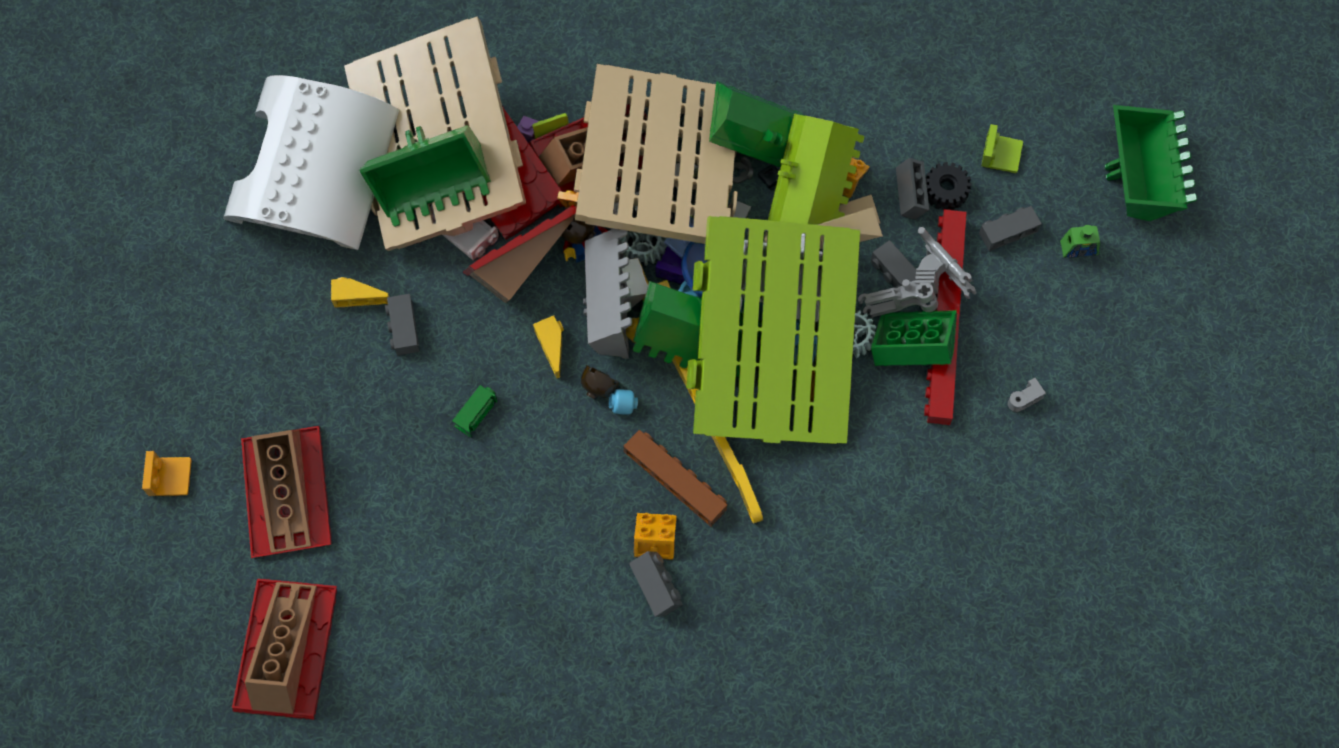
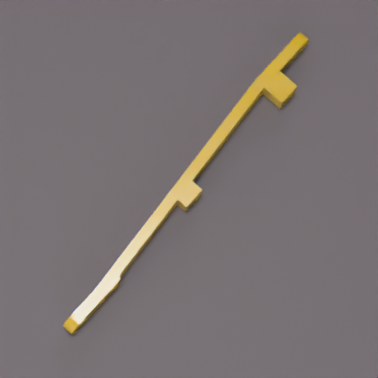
(736, 470)

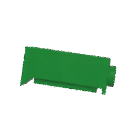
(475, 410)

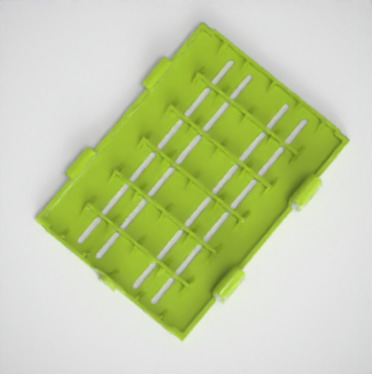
(719, 326)

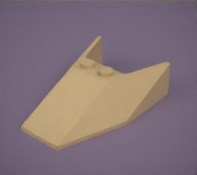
(859, 215)

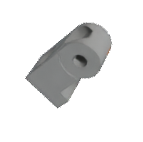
(1020, 400)

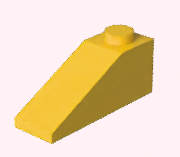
(353, 293)
(550, 337)

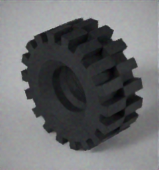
(943, 197)

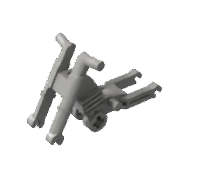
(924, 287)

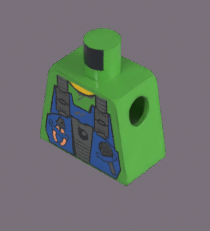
(1081, 241)

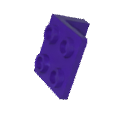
(670, 267)

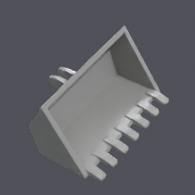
(604, 312)

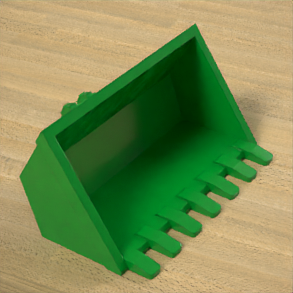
(750, 124)
(1151, 162)

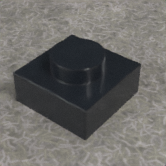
(769, 176)

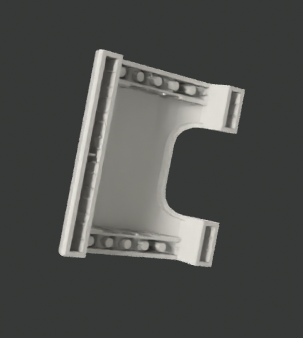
(312, 160)

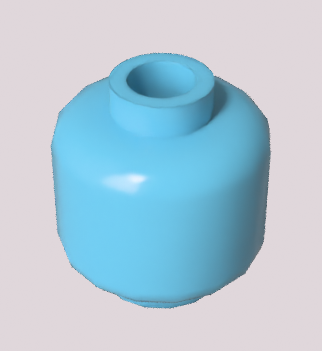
(623, 402)

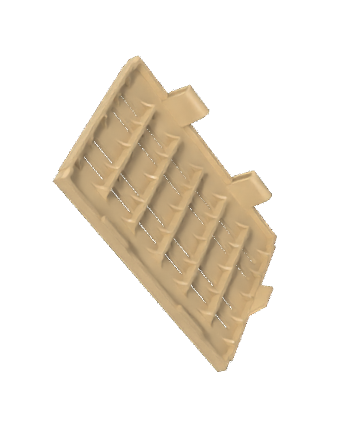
(485, 116)
(604, 142)

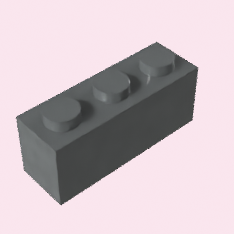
(912, 188)
(1010, 228)
(892, 264)
(402, 324)
(656, 583)

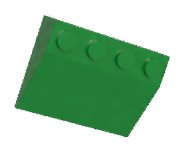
(915, 338)

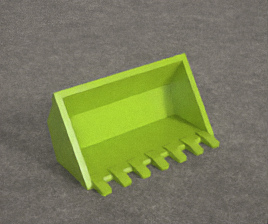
(814, 171)

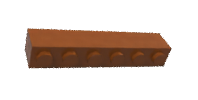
(675, 478)

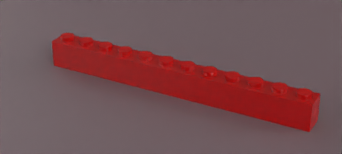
(942, 377)

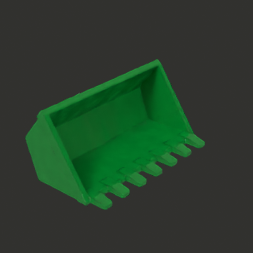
(427, 173)
(672, 325)

